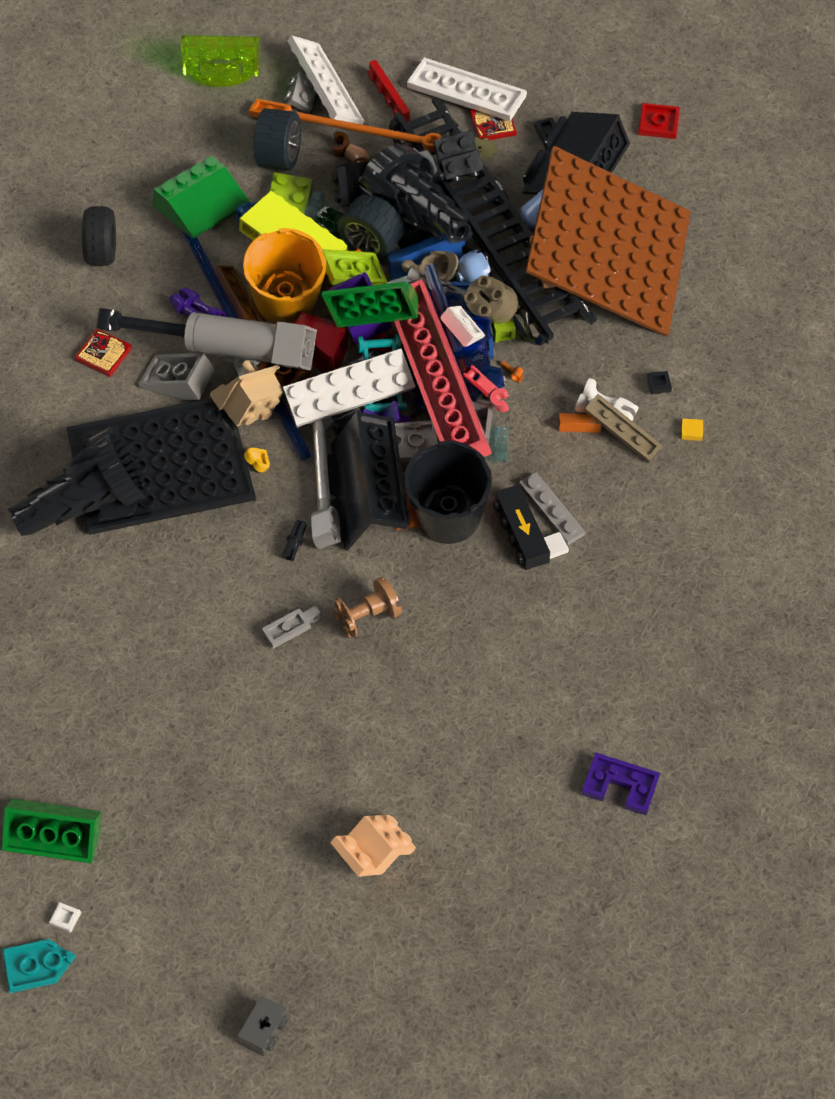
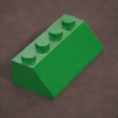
(51, 830)

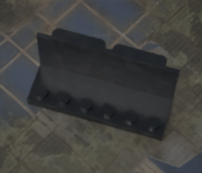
(590, 136)
(367, 477)

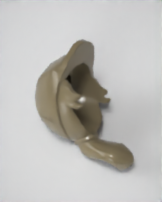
(445, 264)

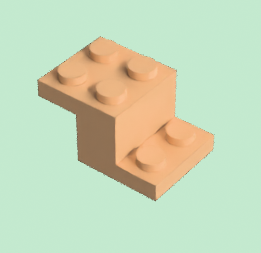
(373, 845)

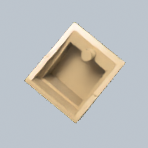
(249, 395)

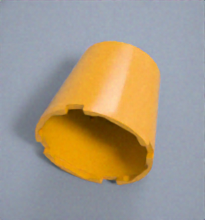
(284, 274)

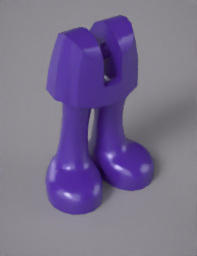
(189, 300)

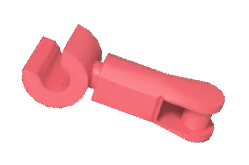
(488, 389)

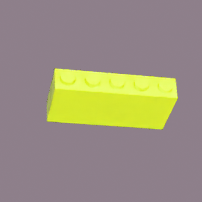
(275, 213)

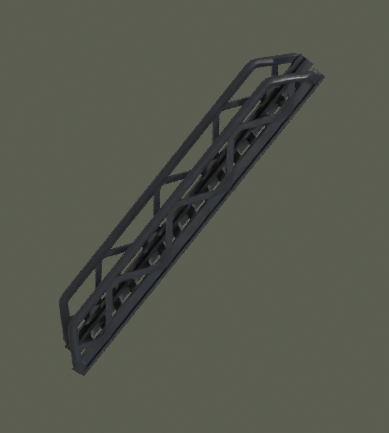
(495, 192)

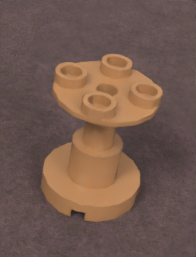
(375, 603)

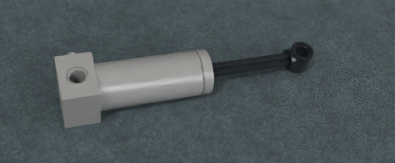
(272, 343)

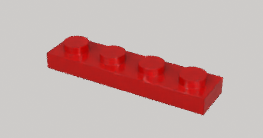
(386, 88)

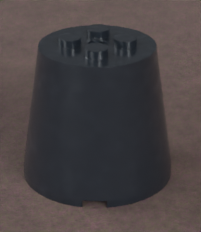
(448, 490)

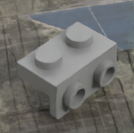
(300, 92)

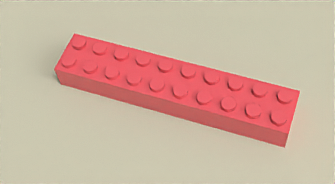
(440, 376)

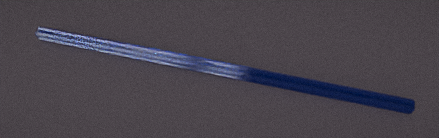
(281, 410)

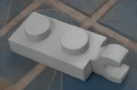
(290, 626)

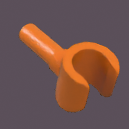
(516, 373)

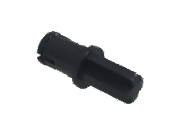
(294, 540)

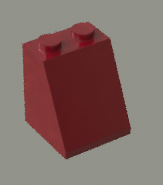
(330, 342)

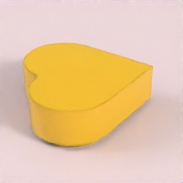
(257, 458)

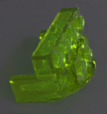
(241, 49)

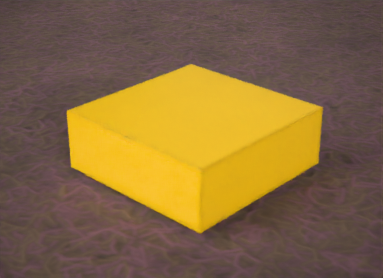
(692, 429)

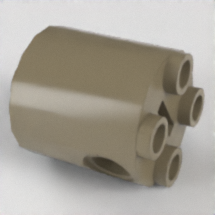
(491, 300)

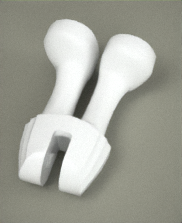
(590, 391)

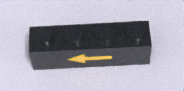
(521, 526)

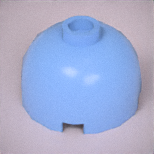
(471, 267)

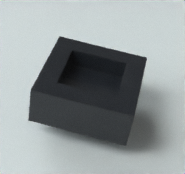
(659, 382)

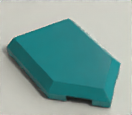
(35, 964)

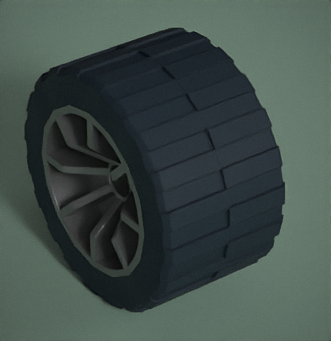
(277, 139)
(371, 226)

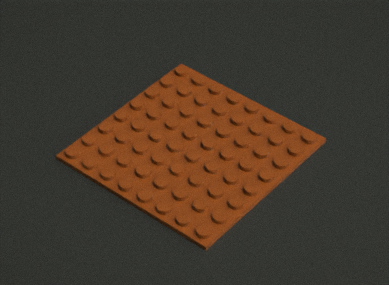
(608, 241)

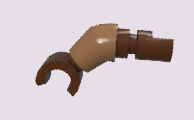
(348, 150)

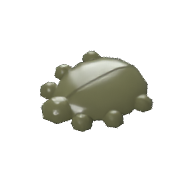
(485, 148)

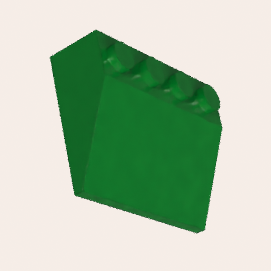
(199, 197)
(372, 304)

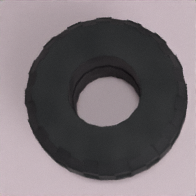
(98, 236)

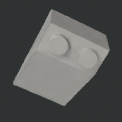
(178, 375)

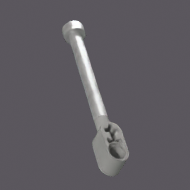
(325, 520)

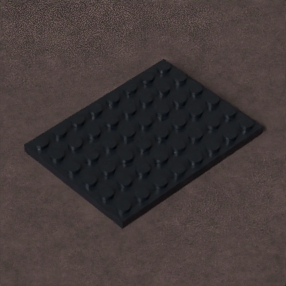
(186, 456)

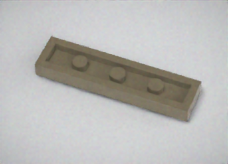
(623, 428)

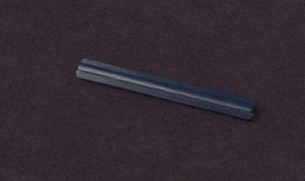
(441, 303)

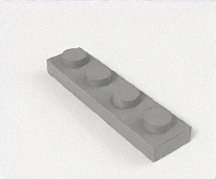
(552, 508)

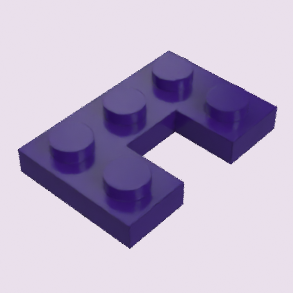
(611, 770)

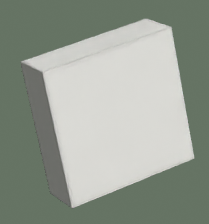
(556, 545)
(64, 917)

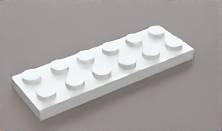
(325, 80)
(466, 89)
(349, 387)

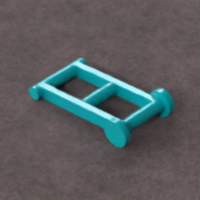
(395, 344)

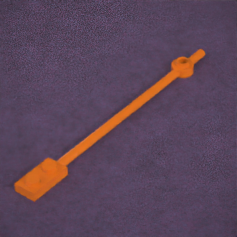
(426, 140)

